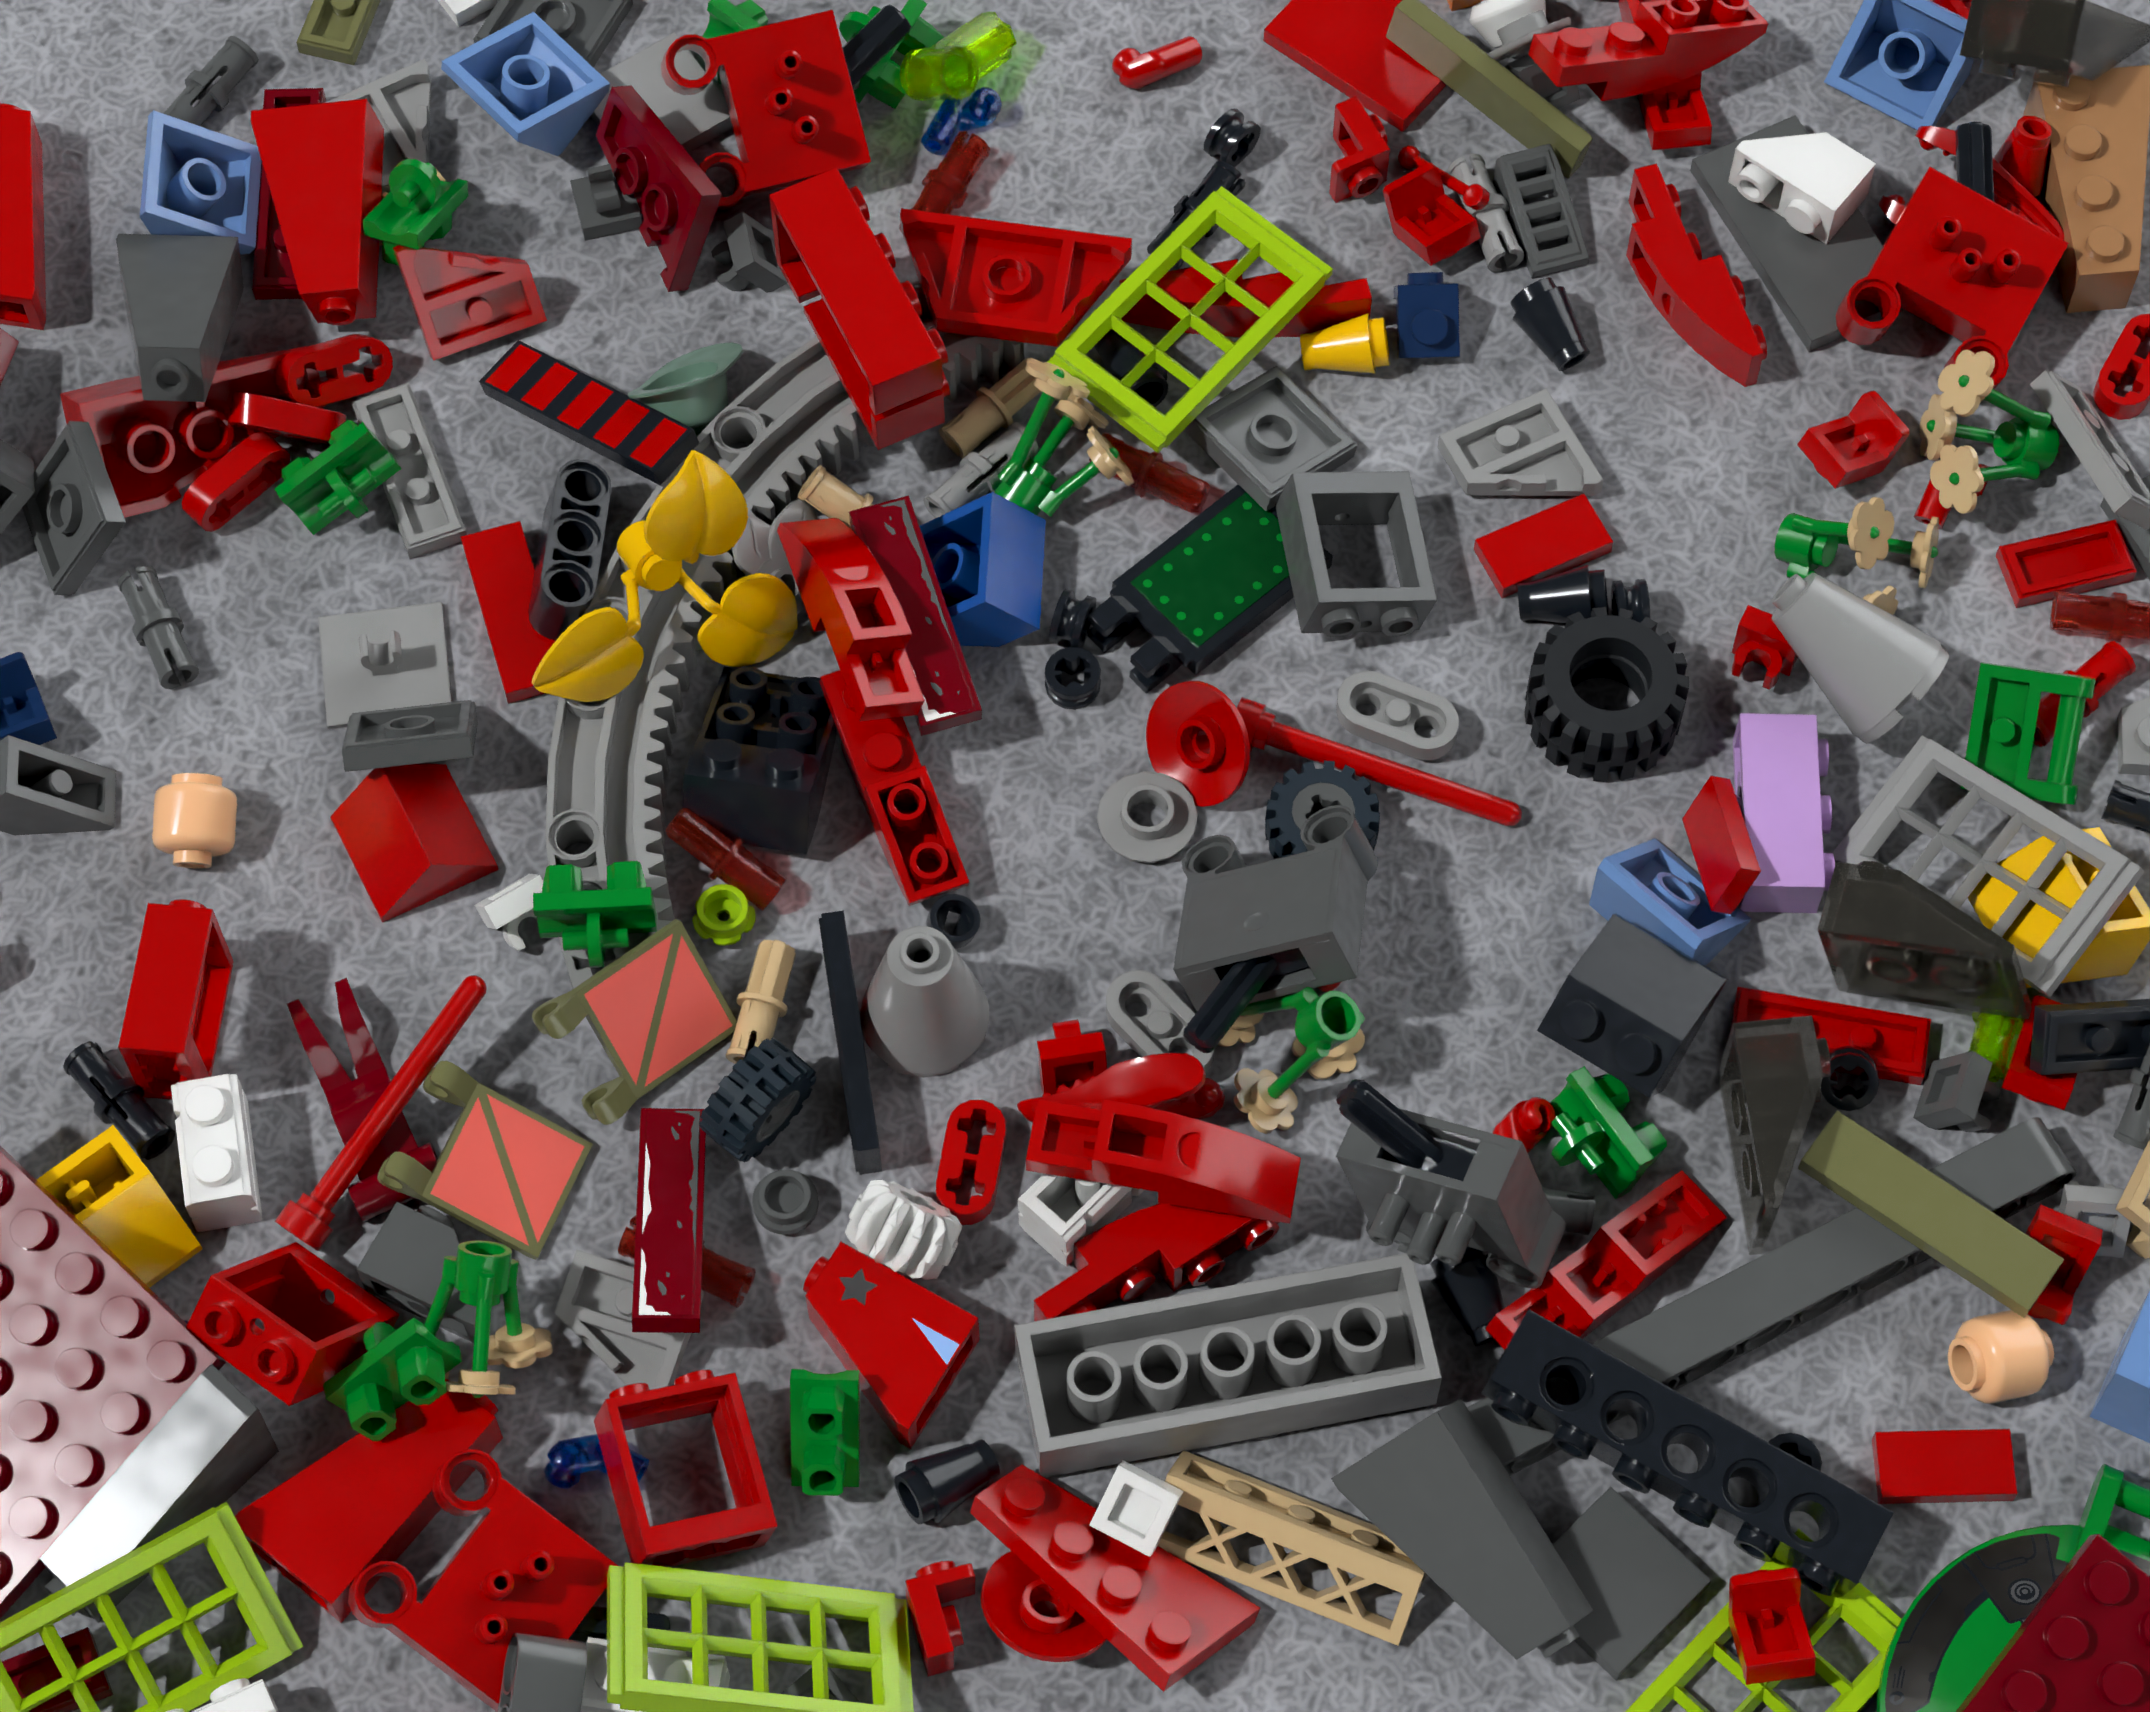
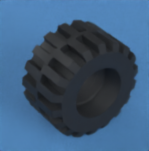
(1597, 737)

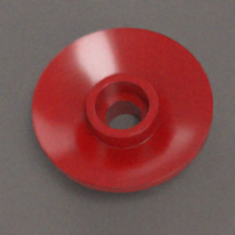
(1199, 741)
(1013, 1607)

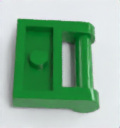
(2006, 724)

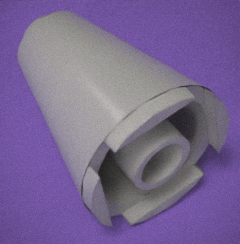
(1857, 652)
(924, 1006)

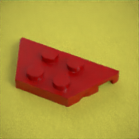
(1008, 275)

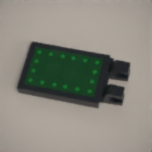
(1199, 590)

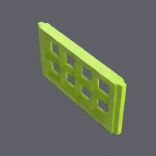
(1263, 240)
(244, 1582)
(1857, 1607)
(630, 1638)

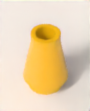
(1347, 346)

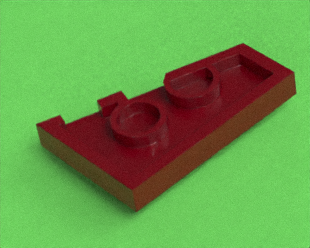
(665, 180)

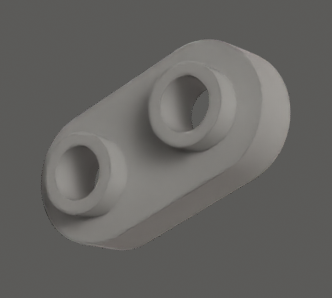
(1400, 712)
(1161, 1027)

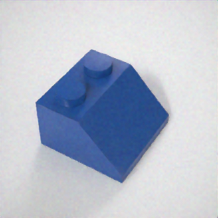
(989, 569)

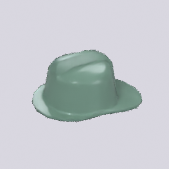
(692, 386)

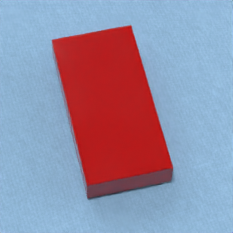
(1543, 545)
(2066, 562)
(1721, 845)
(1944, 1466)

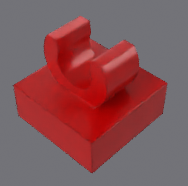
(1764, 644)
(1070, 1056)

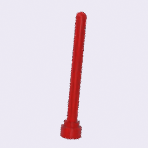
(1265, 731)
(312, 1214)

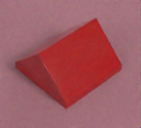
(411, 837)

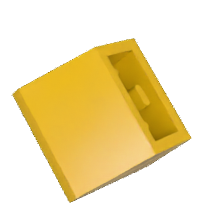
(2112, 949)
(123, 1206)

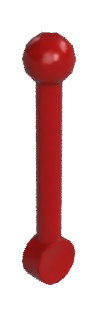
(1473, 196)

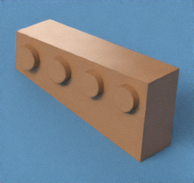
(2097, 181)

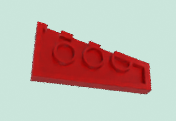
(1147, 1607)

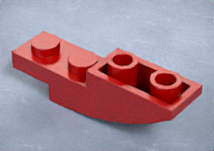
(1658, 49)
(1690, 291)
(859, 612)
(897, 798)
(1165, 1153)
(1164, 1238)

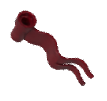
(353, 1099)

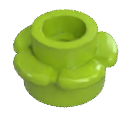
(718, 900)

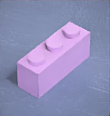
(1781, 802)

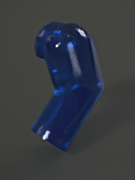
(961, 115)
(582, 1455)

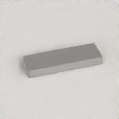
(2095, 447)
(418, 491)

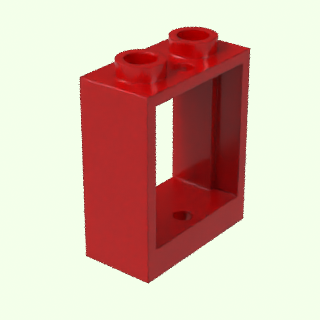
(176, 997)
(303, 1332)
(700, 1536)

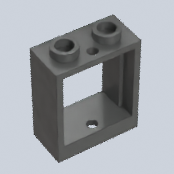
(1354, 500)

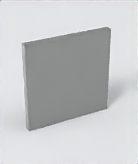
(383, 660)

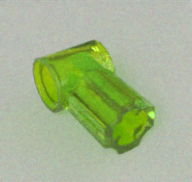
(957, 61)

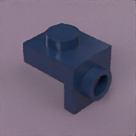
(1427, 317)
(21, 703)

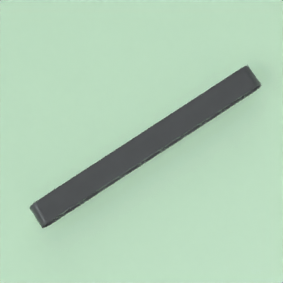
(1792, 1284)

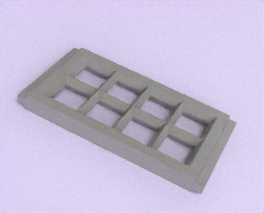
(2079, 923)

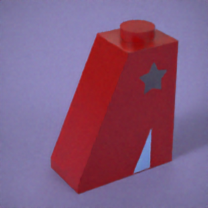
(893, 1333)

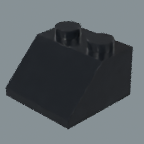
(1632, 1005)

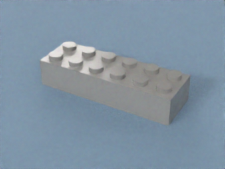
(1226, 1364)

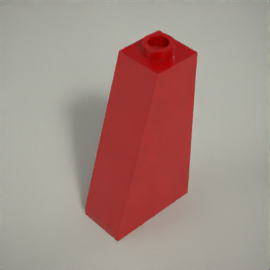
(323, 183)
(21, 221)
(366, 1498)

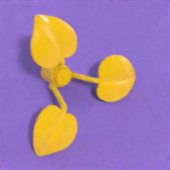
(691, 516)

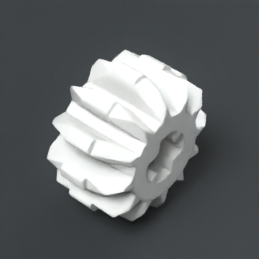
(903, 1229)

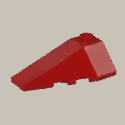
(166, 445)

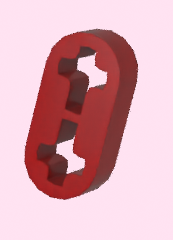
(331, 357)
(2124, 361)
(283, 418)
(235, 481)
(985, 1164)

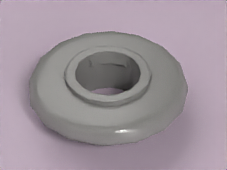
(1518, 35)
(1144, 842)

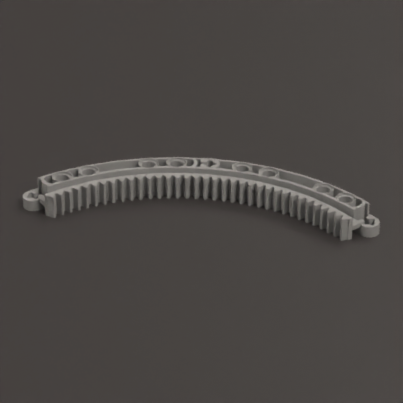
(613, 755)

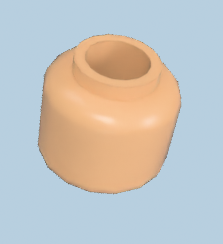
(194, 819)
(2000, 1357)

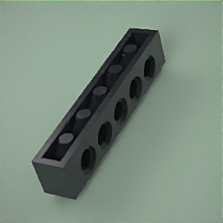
(1846, 1519)

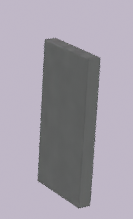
(1797, 268)

